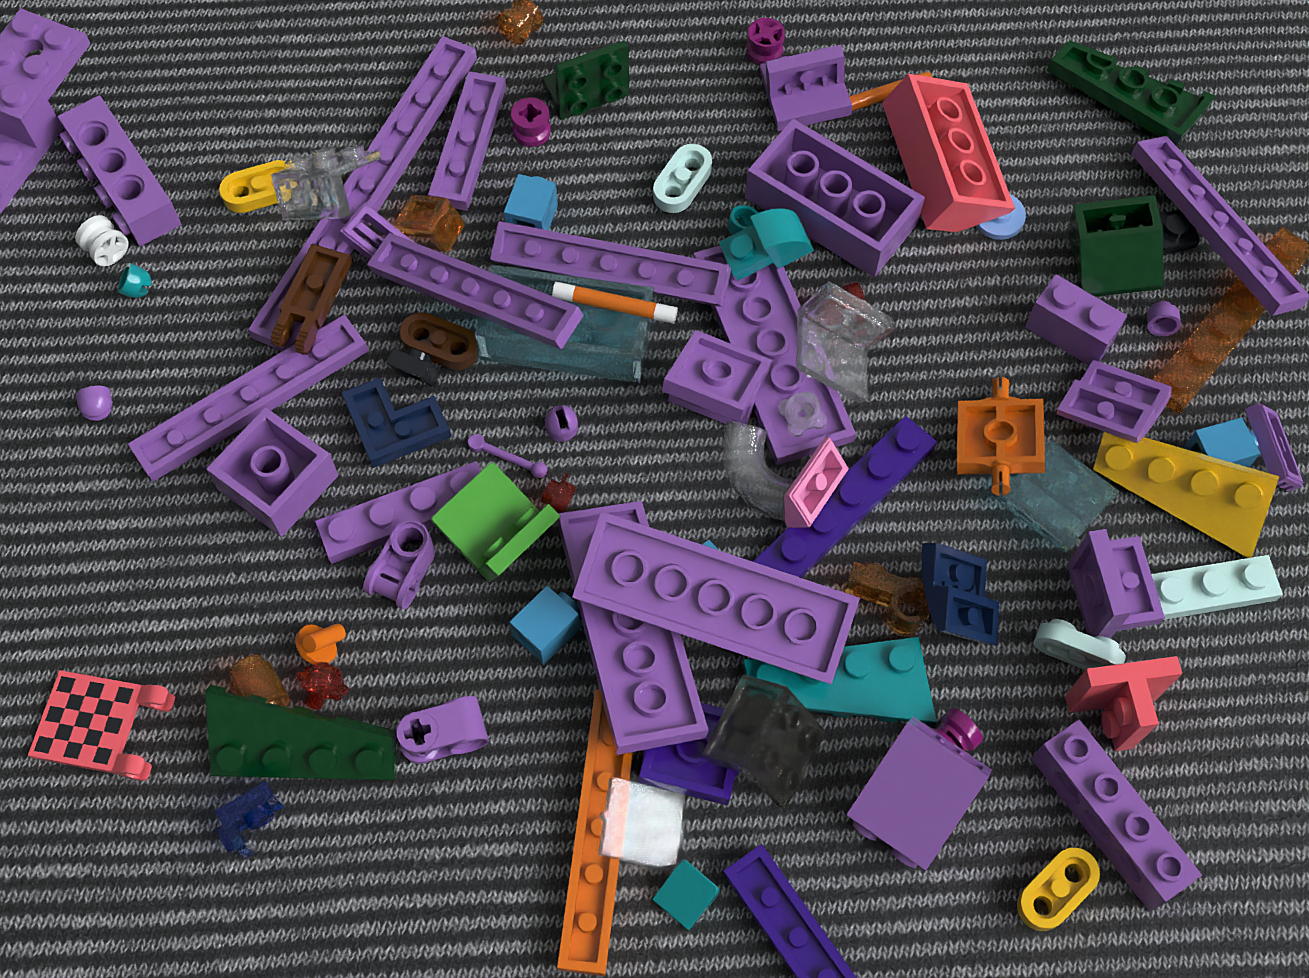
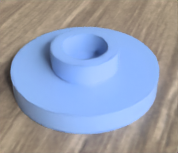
(1007, 225)

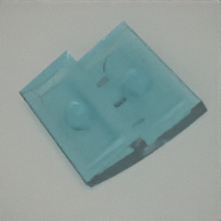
(1061, 500)

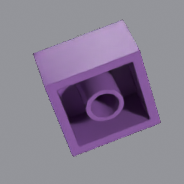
(273, 471)

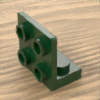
(589, 80)

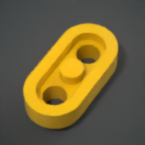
(254, 183)
(1057, 891)

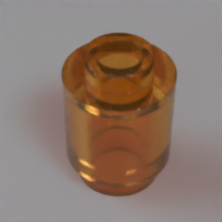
(258, 678)

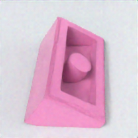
(814, 485)

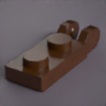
(311, 296)

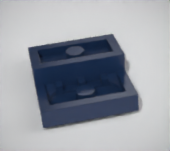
(956, 593)

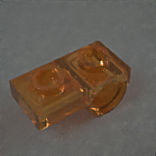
(876, 585)

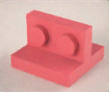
(1126, 695)

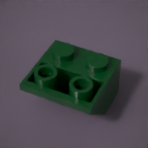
(1117, 245)

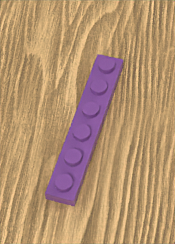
(1220, 226)
(608, 261)
(476, 291)
(245, 398)

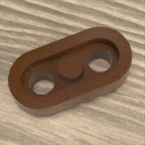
(442, 340)

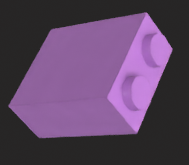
(918, 794)

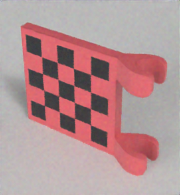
(91, 721)

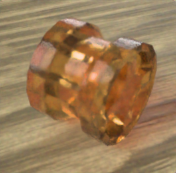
(520, 20)

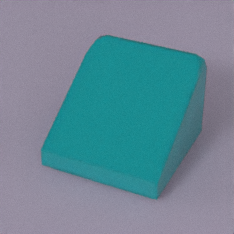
(686, 894)

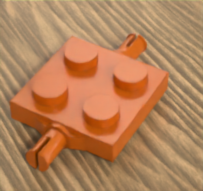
(1000, 436)

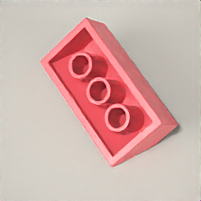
(946, 153)

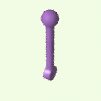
(477, 444)

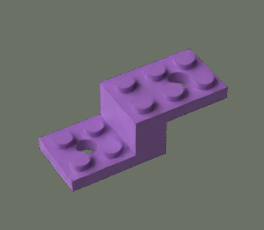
(26, 85)

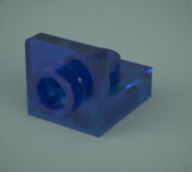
(247, 811)

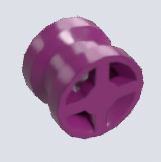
(765, 40)
(530, 122)

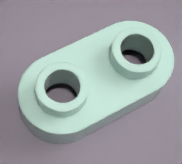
(679, 180)
(1067, 644)

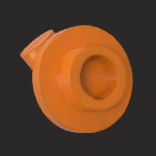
(318, 643)

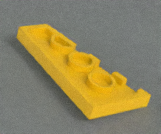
(1198, 489)

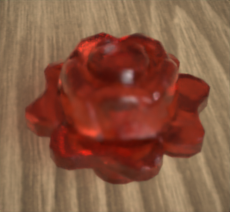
(322, 684)

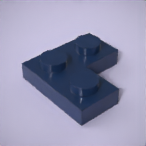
(389, 432)

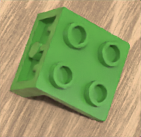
(492, 521)

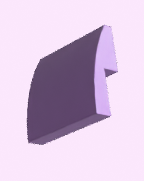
(1115, 401)

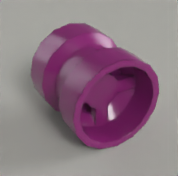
(959, 730)

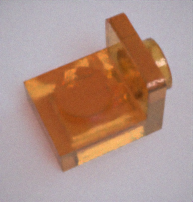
(432, 219)

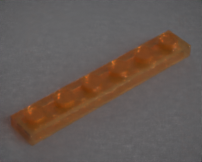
(1224, 328)

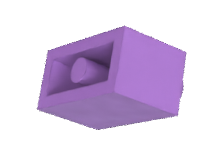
(1075, 320)

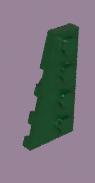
(1130, 92)
(281, 742)

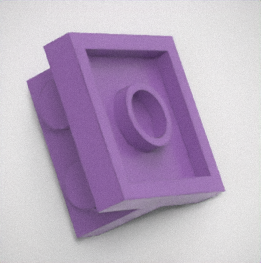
(807, 87)
(716, 379)
(1113, 585)

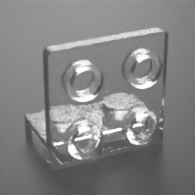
(315, 186)
(835, 337)

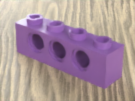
(119, 170)
(1115, 816)

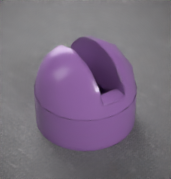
(1163, 319)
(94, 402)
(552, 423)

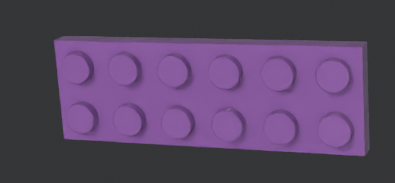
(762, 318)
(716, 597)
(637, 664)

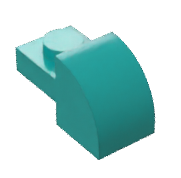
(773, 238)

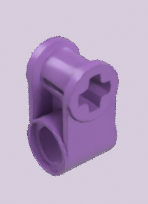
(399, 572)
(447, 730)

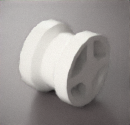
(101, 240)

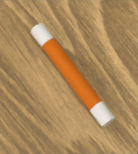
(615, 302)

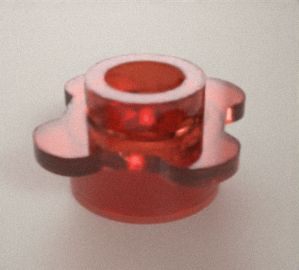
(558, 494)

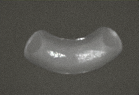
(749, 471)

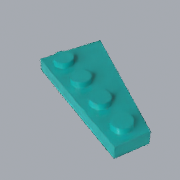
(871, 681)

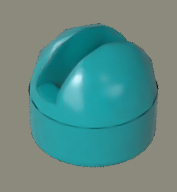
(742, 214)
(132, 281)

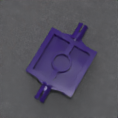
(685, 769)

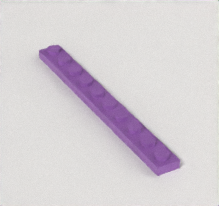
(373, 182)

